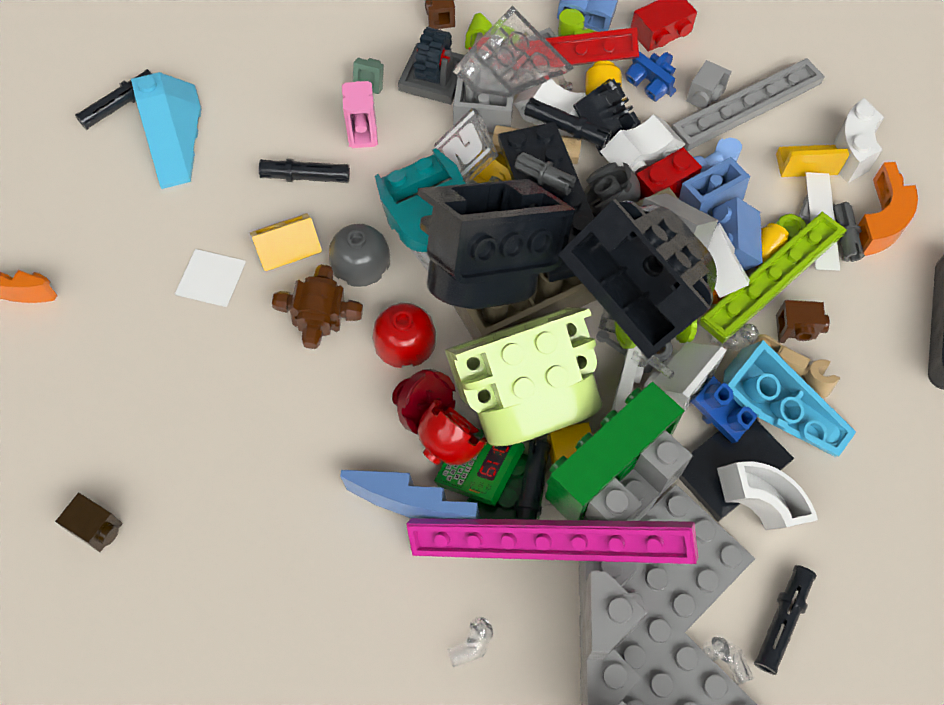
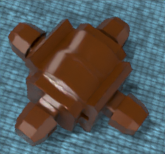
(317, 306)

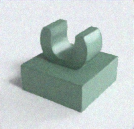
(369, 70)

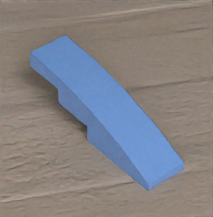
(398, 494)

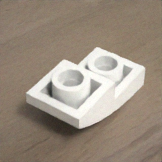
(729, 270)

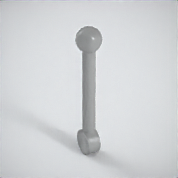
(603, 336)

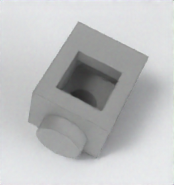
(708, 84)

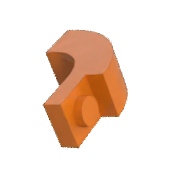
(898, 208)

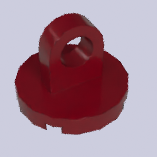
(416, 394)

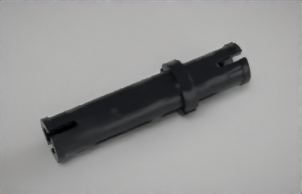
(112, 101)
(576, 126)
(309, 171)
(528, 505)
(770, 658)

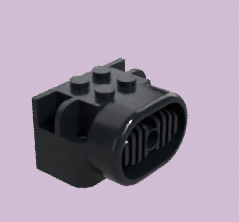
(490, 243)
(620, 268)

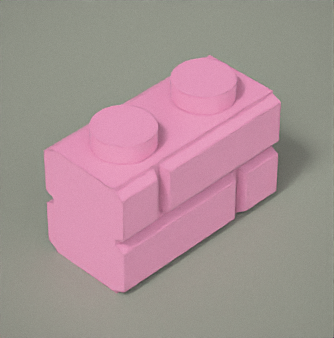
(359, 114)

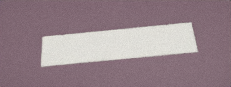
(821, 200)

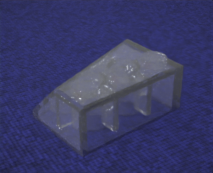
(510, 59)

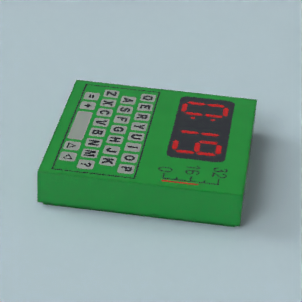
(484, 475)

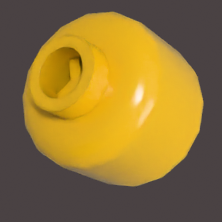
(599, 73)

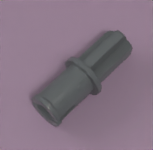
(545, 173)
(851, 240)

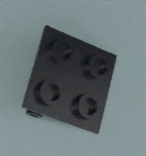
(607, 109)

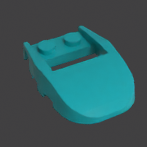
(401, 183)

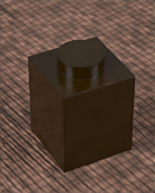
(89, 522)

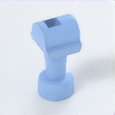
(725, 149)

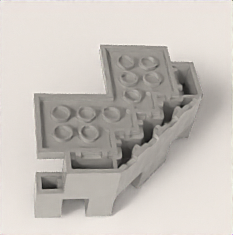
(639, 612)

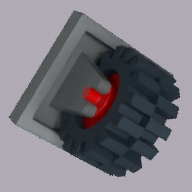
(431, 67)

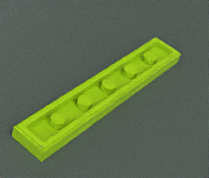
(772, 277)

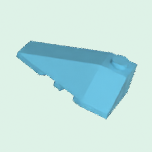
(170, 122)
(784, 399)

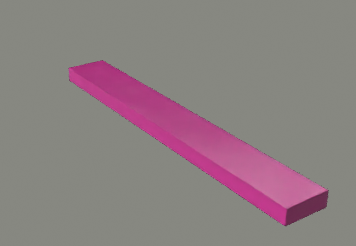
(555, 540)

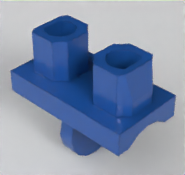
(657, 71)
(720, 409)

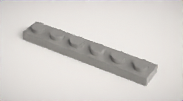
(747, 104)

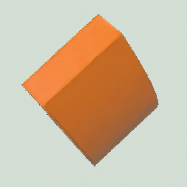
(26, 288)

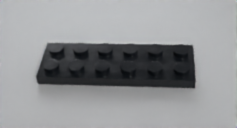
(547, 145)

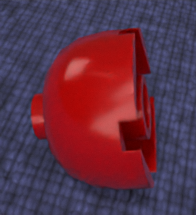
(404, 335)
(448, 436)

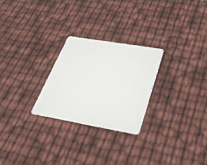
(210, 278)

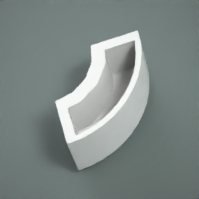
(552, 95)
(859, 138)
(643, 144)
(768, 493)

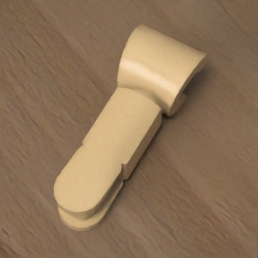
(812, 373)

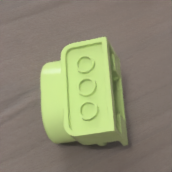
(529, 376)

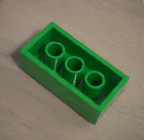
(611, 450)

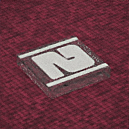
(468, 145)

